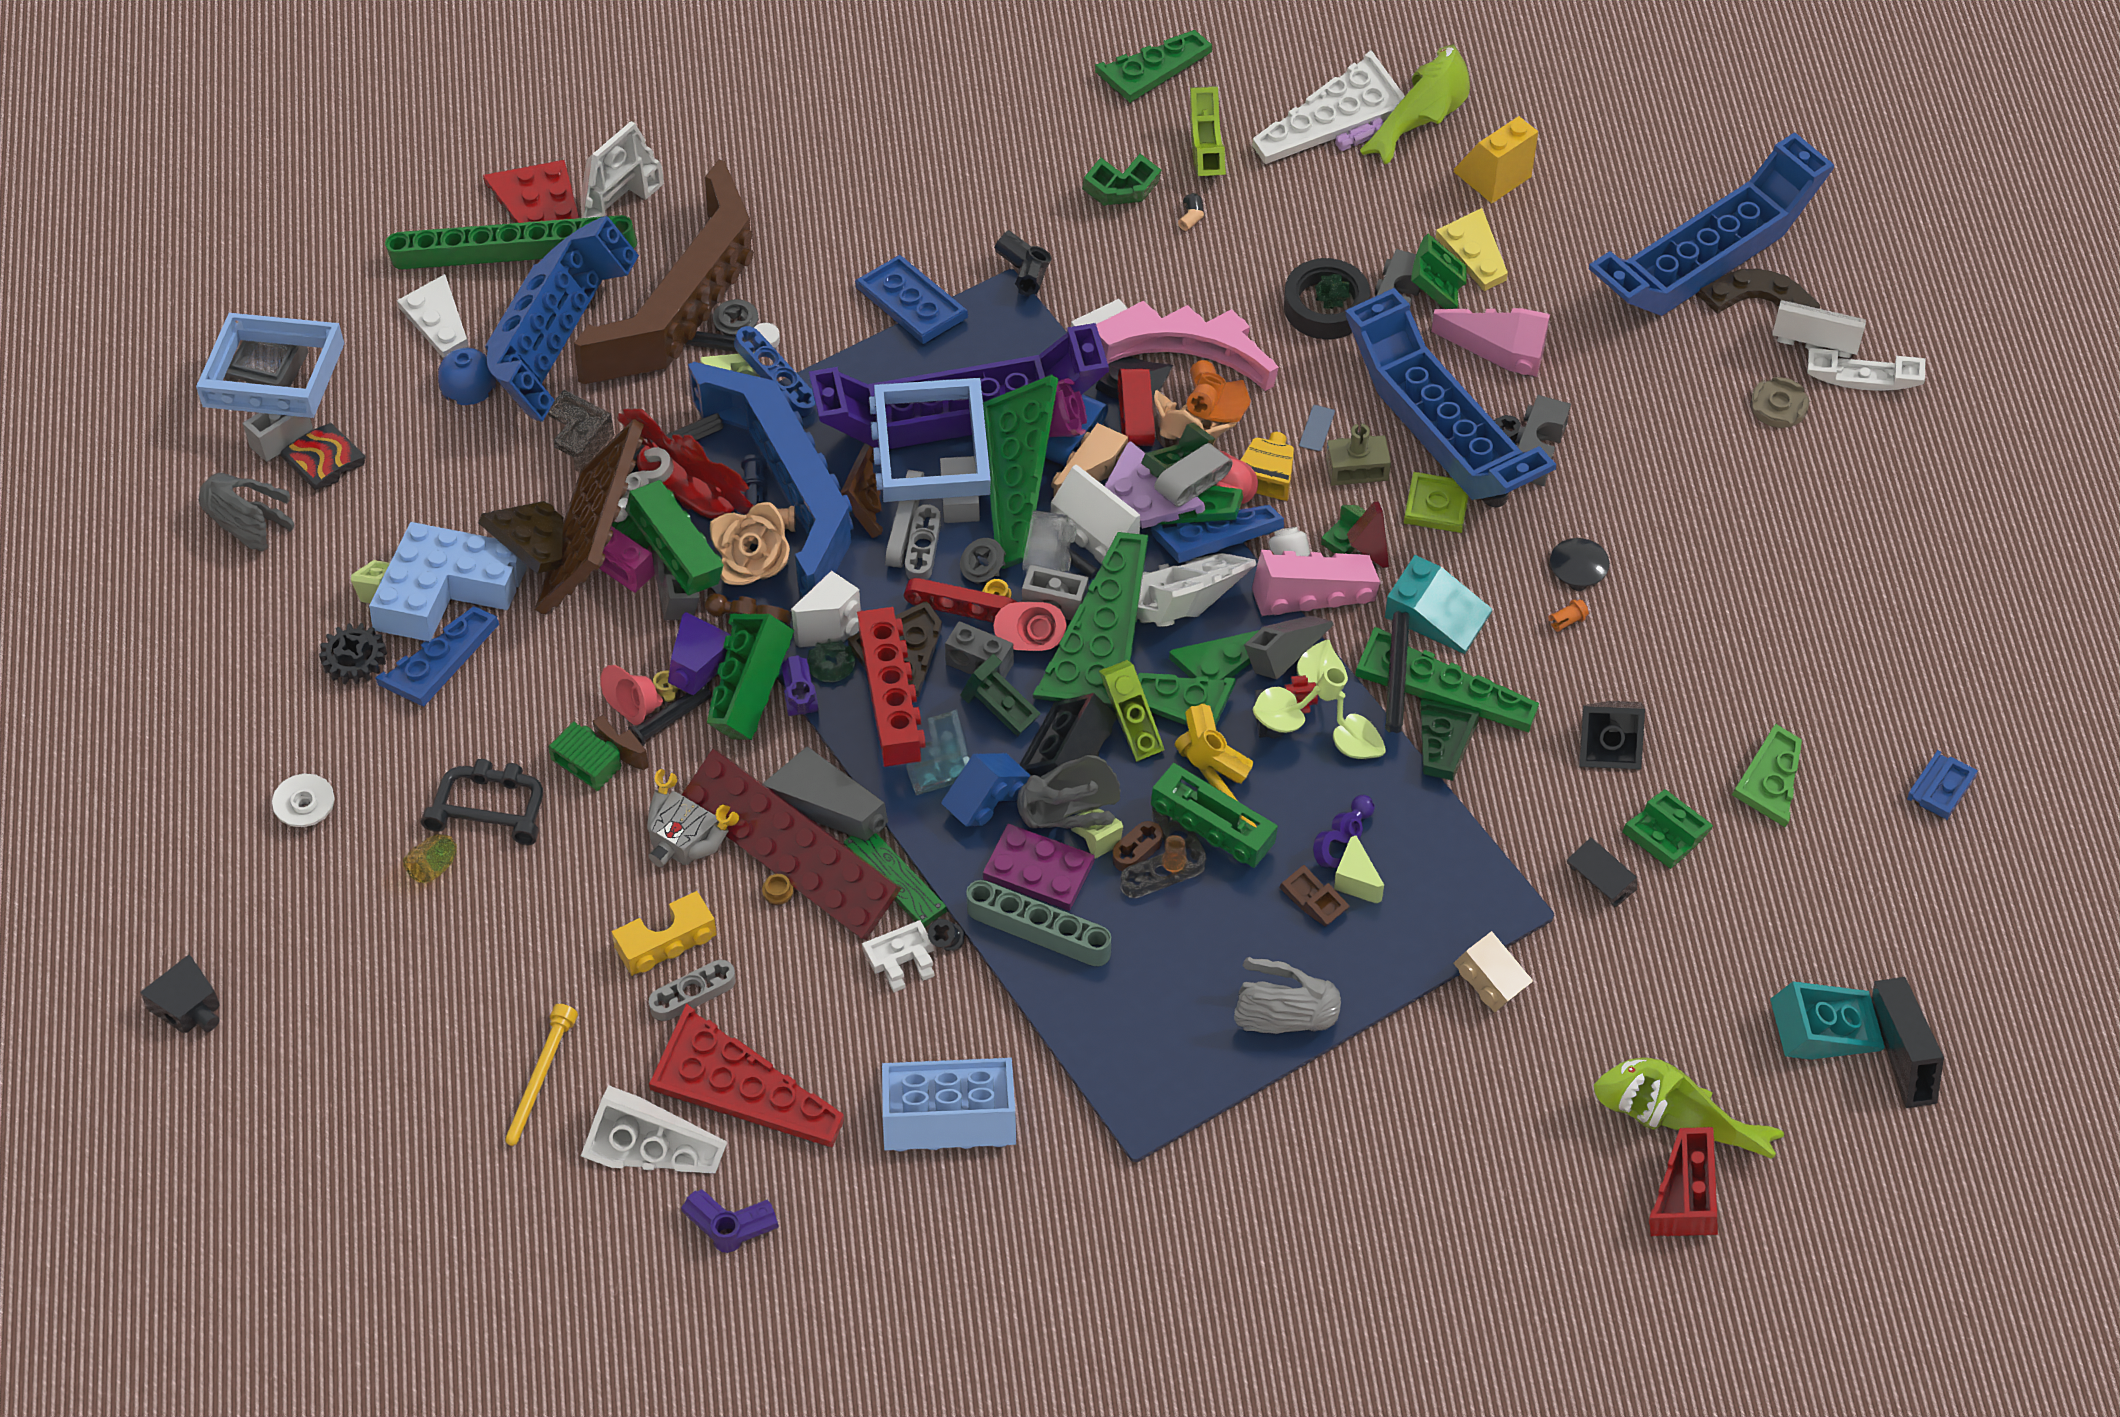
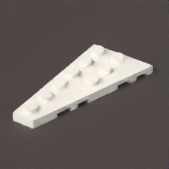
(1335, 108)

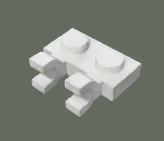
(898, 947)

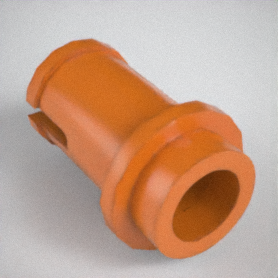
(1575, 611)

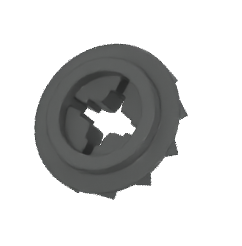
(731, 310)
(985, 548)

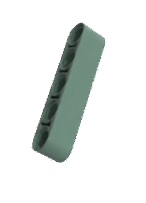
(1047, 934)

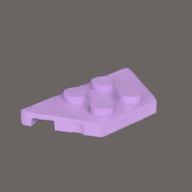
(1135, 487)

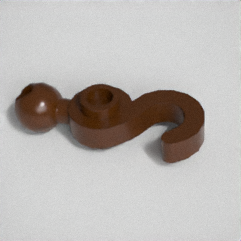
(718, 605)

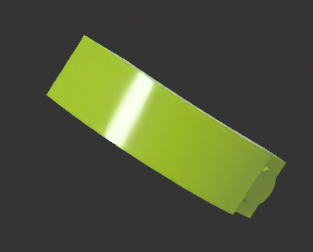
(1205, 131)

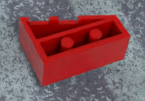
(1688, 1190)

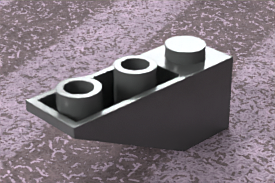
(1282, 644)

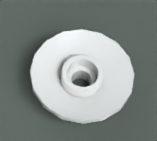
(299, 791)

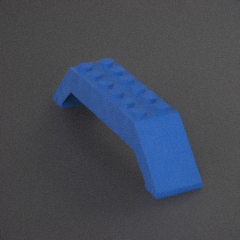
(1721, 234)
(1436, 404)
(791, 457)

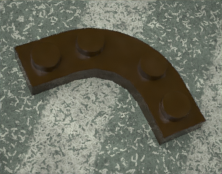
(1754, 284)

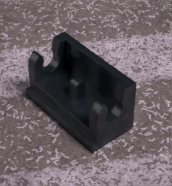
(1603, 871)

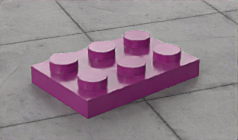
(1038, 867)

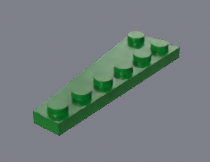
(1447, 684)

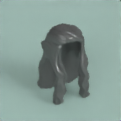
(238, 516)
(1070, 790)

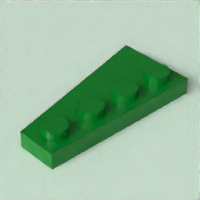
(1153, 65)

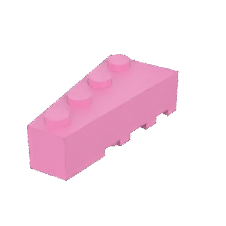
(1312, 582)

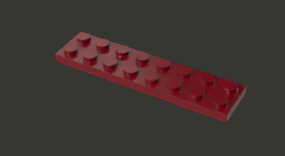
(794, 845)

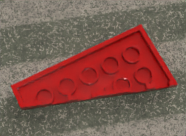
(535, 192)
(730, 1078)

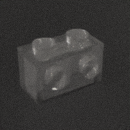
(1049, 541)

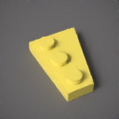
(1475, 246)

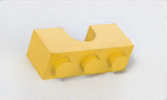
(643, 948)

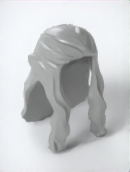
(1282, 1009)

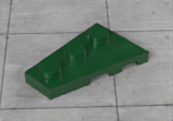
(1445, 737)

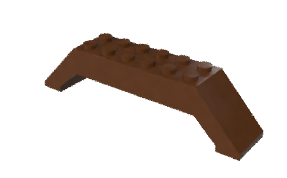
(681, 299)

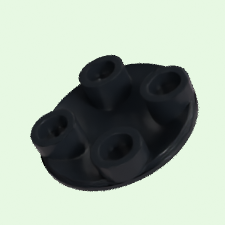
(1579, 562)

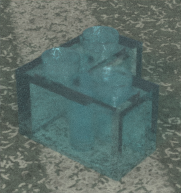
(942, 757)

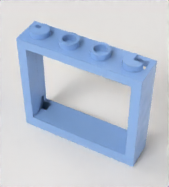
(268, 398)
(933, 486)

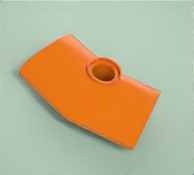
(1214, 397)

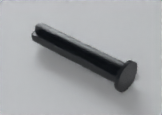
(669, 714)

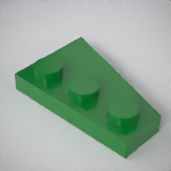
(1174, 696)

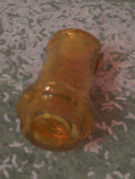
(1174, 856)

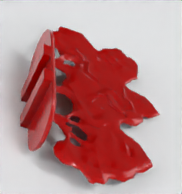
(695, 480)

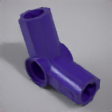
(799, 691)
(714, 1218)

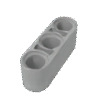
(1193, 475)

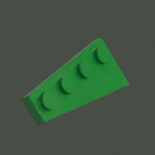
(1219, 503)

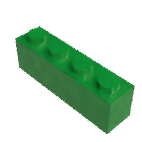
(674, 537)

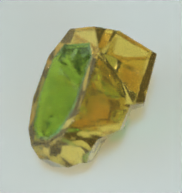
(430, 858)

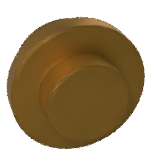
(777, 889)

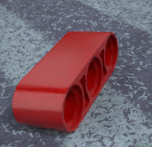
(1136, 406)

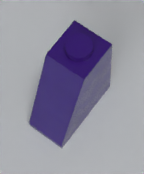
(696, 654)

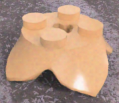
(1174, 421)
(736, 532)

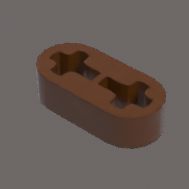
(1134, 843)

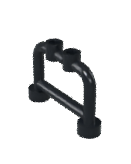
(524, 830)

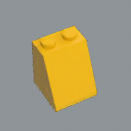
(1500, 160)

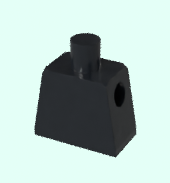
(183, 997)

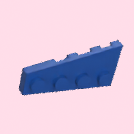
(1196, 539)
(438, 660)

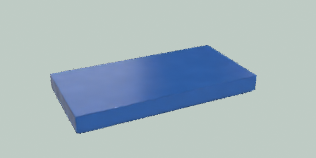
(911, 299)

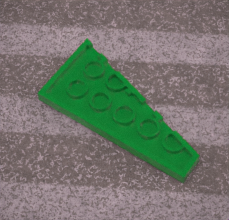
(1016, 446)
(1101, 627)

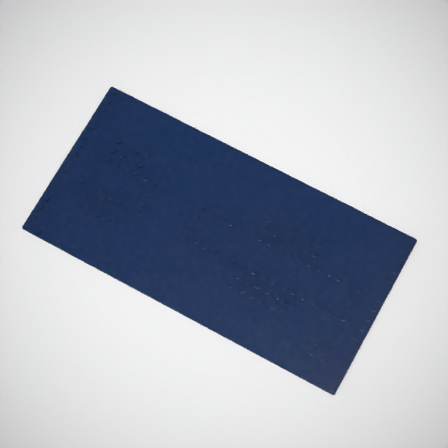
(1155, 1024)

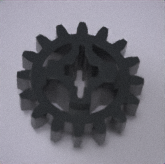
(353, 653)

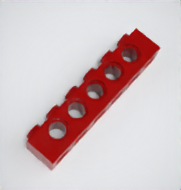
(889, 686)

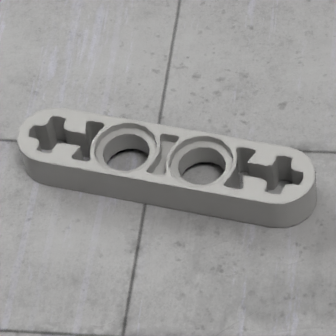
(901, 528)

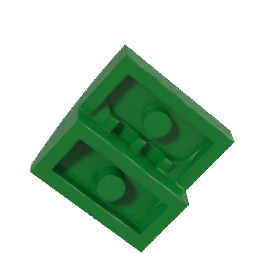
(1438, 272)
(1667, 828)

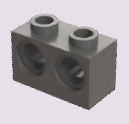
(971, 647)

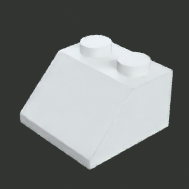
(826, 612)

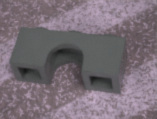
(1398, 275)
(1544, 422)
(672, 596)

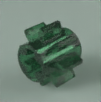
(1332, 291)

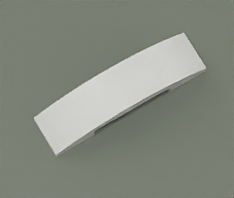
(1863, 374)

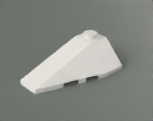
(646, 1136)

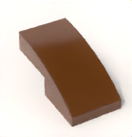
(630, 748)
(1313, 897)

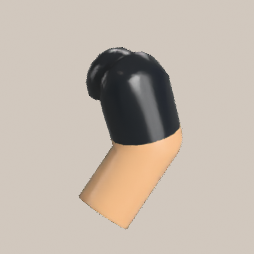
(1195, 211)

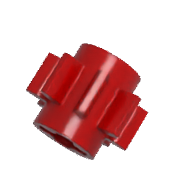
(1301, 689)

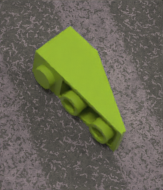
(1132, 709)

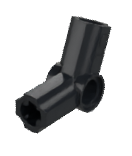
(1029, 260)

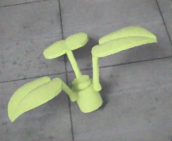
(1281, 712)

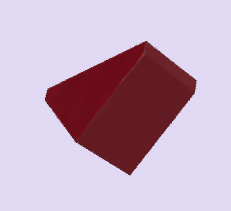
(1369, 535)

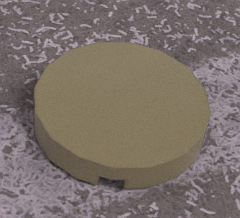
(1779, 402)

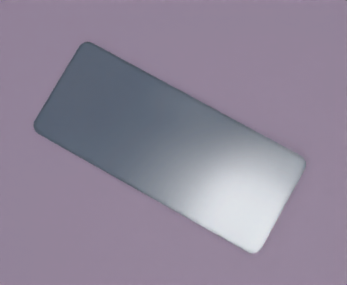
(1317, 428)

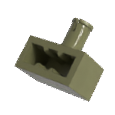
(1358, 458)

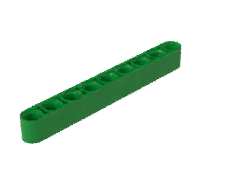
(488, 242)

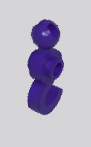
(1343, 828)

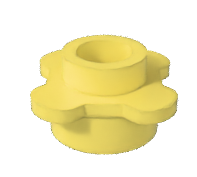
(661, 680)

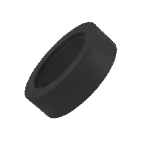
(1308, 274)

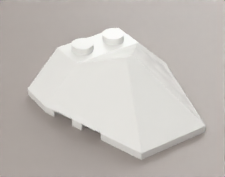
(617, 167)
(1189, 587)

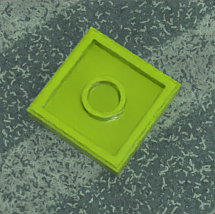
(1436, 503)

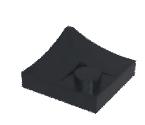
(1158, 374)

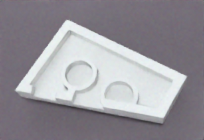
(435, 315)

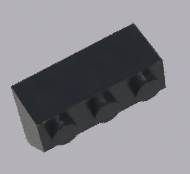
(1068, 733)

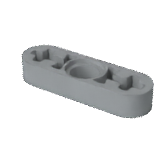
(919, 532)
(696, 977)

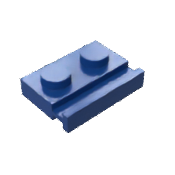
(1942, 784)

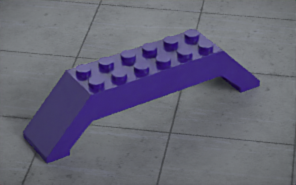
(845, 405)

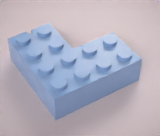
(437, 567)

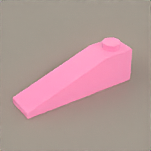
(1505, 339)

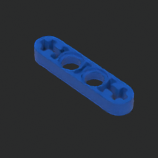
(779, 368)

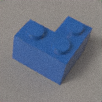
(982, 785)

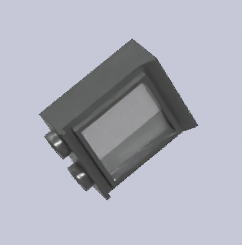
(266, 363)

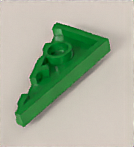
(1214, 658)

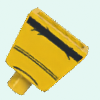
(1272, 464)

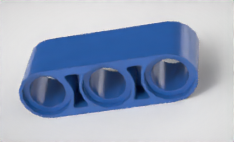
(1060, 448)

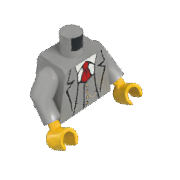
(683, 828)

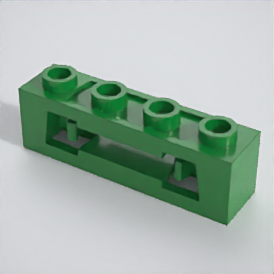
(1213, 815)

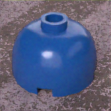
(465, 376)

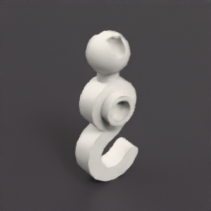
(643, 478)

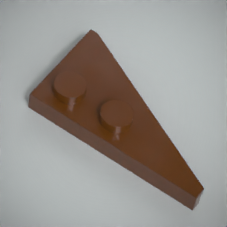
(862, 491)

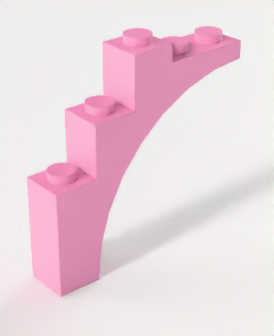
(1185, 331)

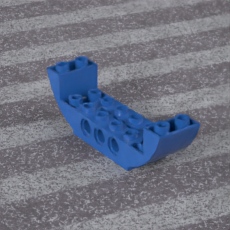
(550, 308)

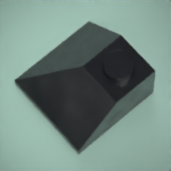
(1612, 735)

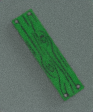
(915, 895)

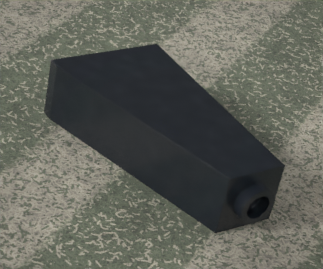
(1908, 1042)

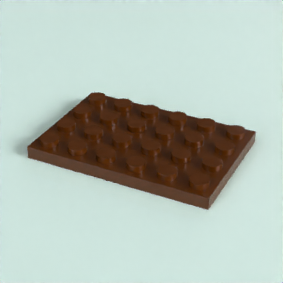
(591, 515)

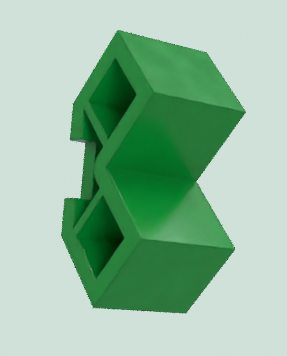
(1113, 187)

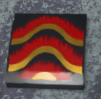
(322, 456)

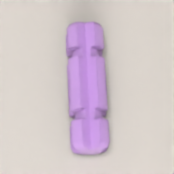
(1358, 134)

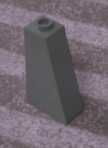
(828, 795)

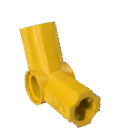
(1211, 748)

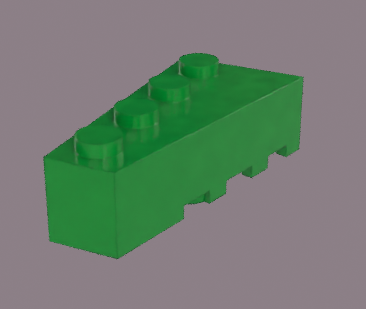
(748, 673)

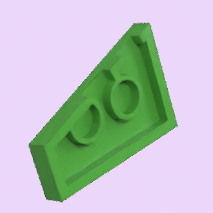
(1771, 776)

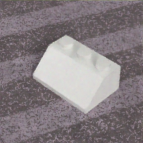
(1818, 328)
(1094, 512)

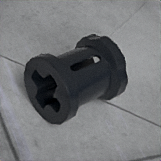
(937, 936)

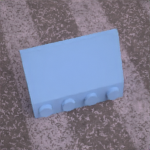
(948, 1104)

